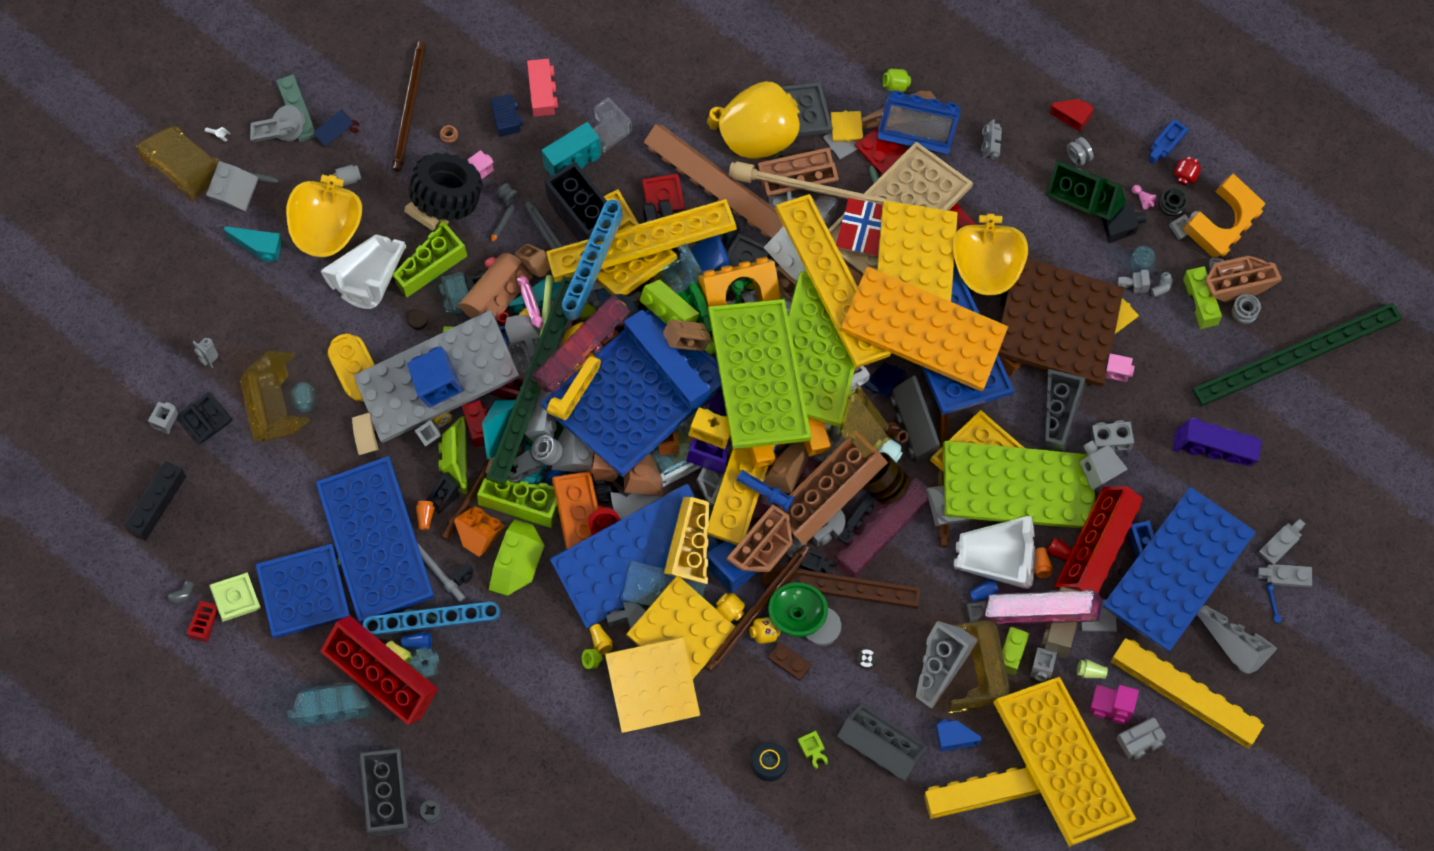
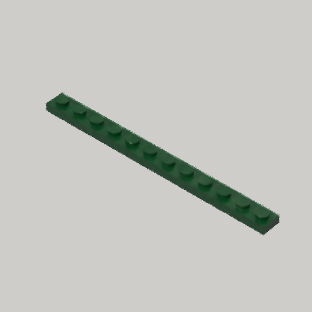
(1296, 354)
(529, 391)

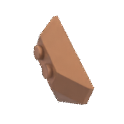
(1241, 276)
(764, 543)

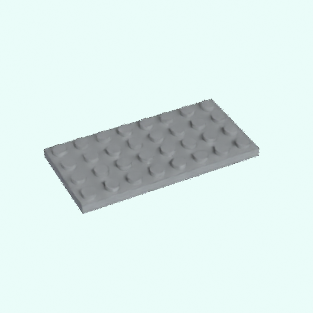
(477, 357)

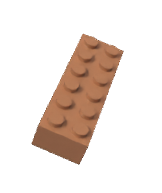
(830, 488)

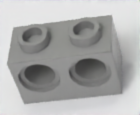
(1110, 432)

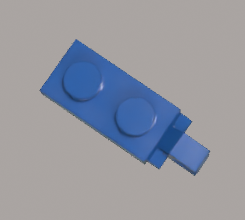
(1167, 140)

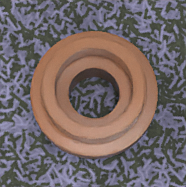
(448, 129)

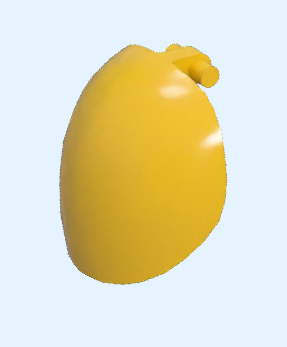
(760, 121)
(322, 216)
(990, 255)

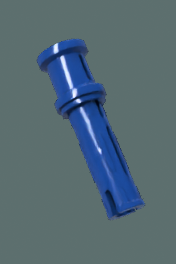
(773, 494)

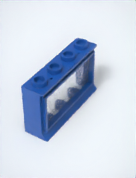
(919, 120)

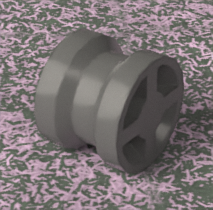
(507, 194)
(433, 815)

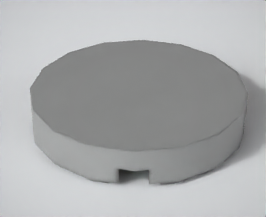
(294, 114)
(829, 632)

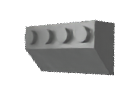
(915, 420)
(882, 741)

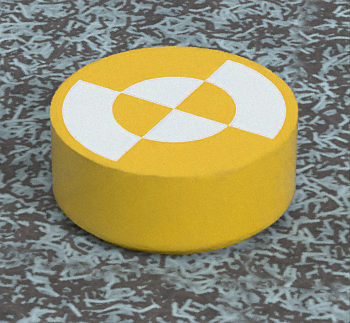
(443, 419)

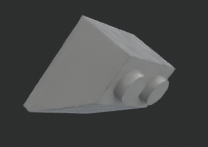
(232, 186)

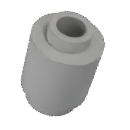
(349, 174)

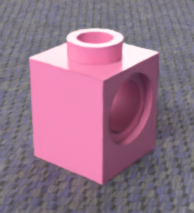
(482, 162)
(1119, 368)

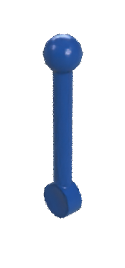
(1277, 619)

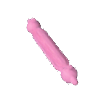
(530, 301)

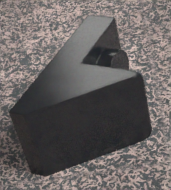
(444, 492)

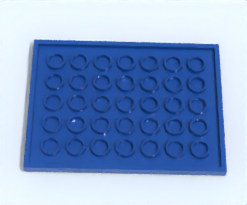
(630, 403)

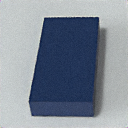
(333, 127)

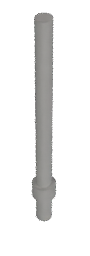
(449, 585)

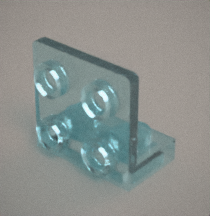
(682, 272)

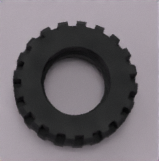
(441, 201)

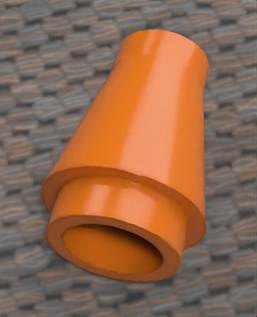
(424, 514)
(1042, 564)

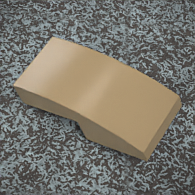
(364, 434)

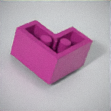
(1114, 704)

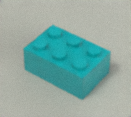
(577, 146)

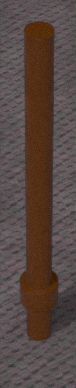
(465, 503)

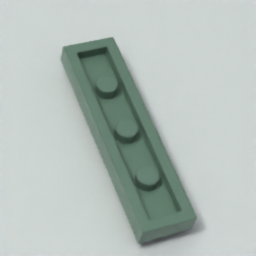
(292, 96)

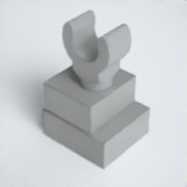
(1139, 281)

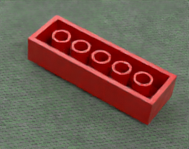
(1100, 539)
(379, 670)

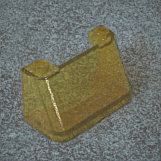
(179, 160)

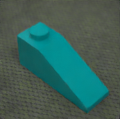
(259, 243)

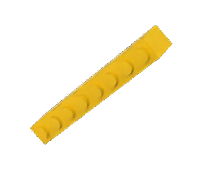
(1187, 693)

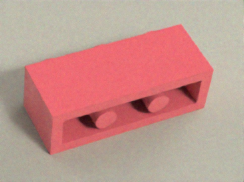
(542, 87)

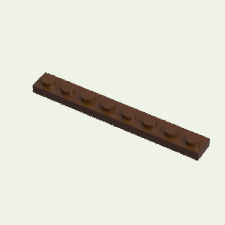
(852, 587)

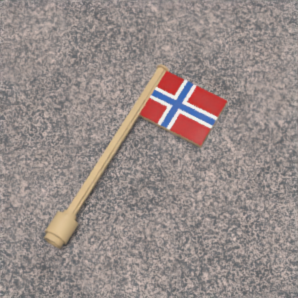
(862, 214)

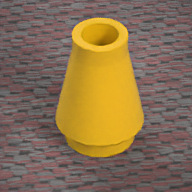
(601, 640)

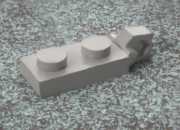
(271, 129)
(1281, 542)
(1286, 575)

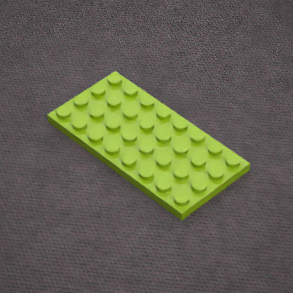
(820, 355)
(759, 374)
(1014, 484)

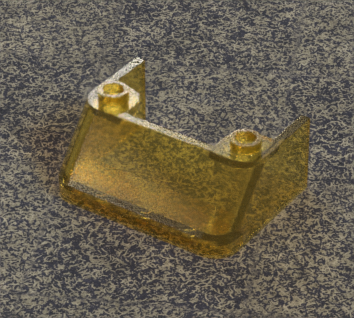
(265, 399)
(863, 422)
(988, 666)

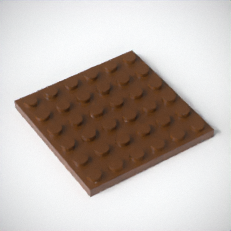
(1061, 321)

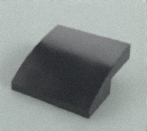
(205, 417)

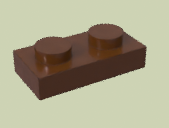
(789, 661)

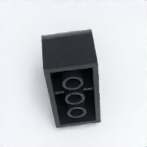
(575, 200)

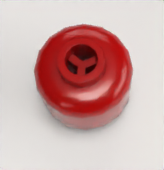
(1187, 171)

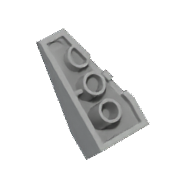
(575, 454)
(1243, 649)
(944, 656)

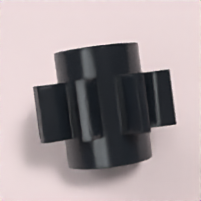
(603, 490)

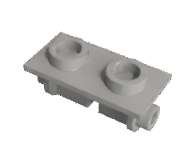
(991, 133)
(206, 351)

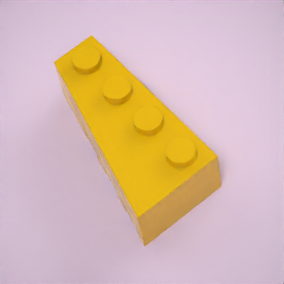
(689, 542)

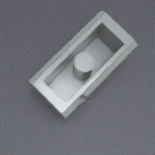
(1141, 738)

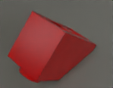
(1073, 113)

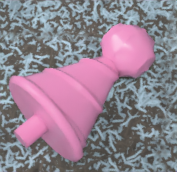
(1147, 200)

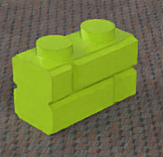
(1014, 649)

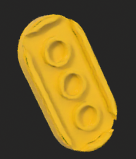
(348, 359)

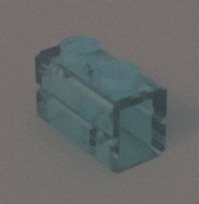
(455, 290)

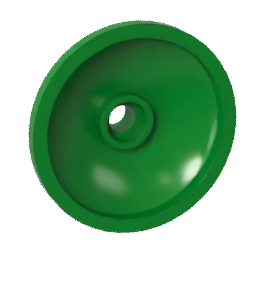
(801, 600)

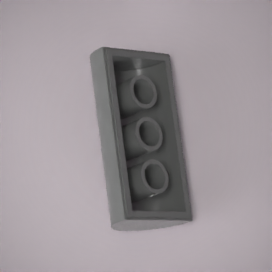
(383, 792)

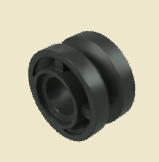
(1176, 194)

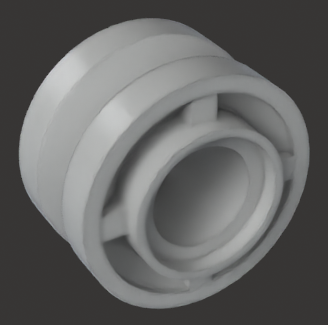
(1080, 151)
(1250, 302)
(547, 450)

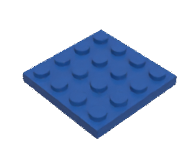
(302, 591)

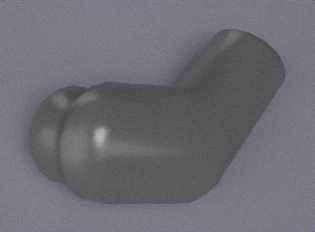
(181, 595)

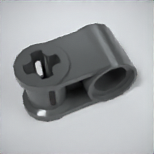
(524, 466)

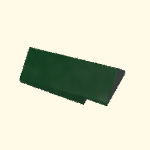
(1085, 191)

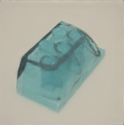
(329, 705)

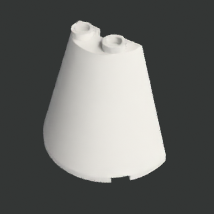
(365, 271)
(999, 552)

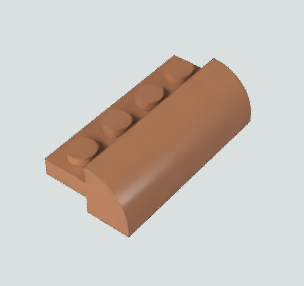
(809, 167)
(495, 287)

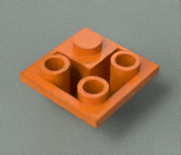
(478, 530)

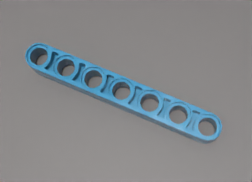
(593, 267)
(422, 615)

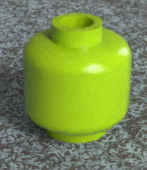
(896, 80)

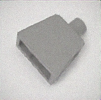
(1101, 465)

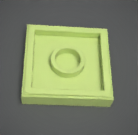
(234, 597)

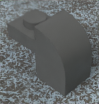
(629, 615)

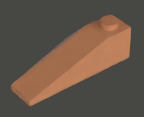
(644, 478)

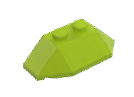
(455, 453)
(516, 558)

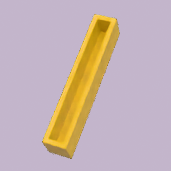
(980, 792)

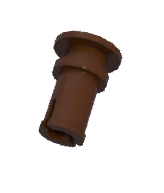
(895, 433)

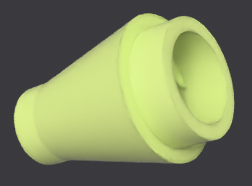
(1090, 669)

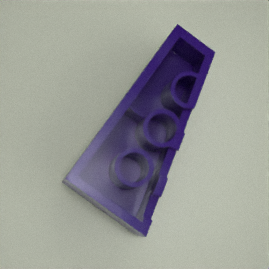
(1217, 442)
(706, 454)

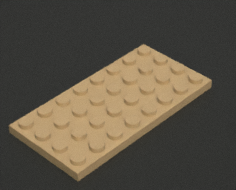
(916, 180)

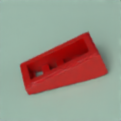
(204, 637)

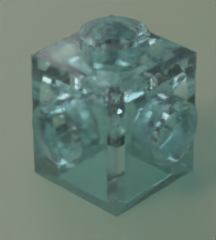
(425, 669)

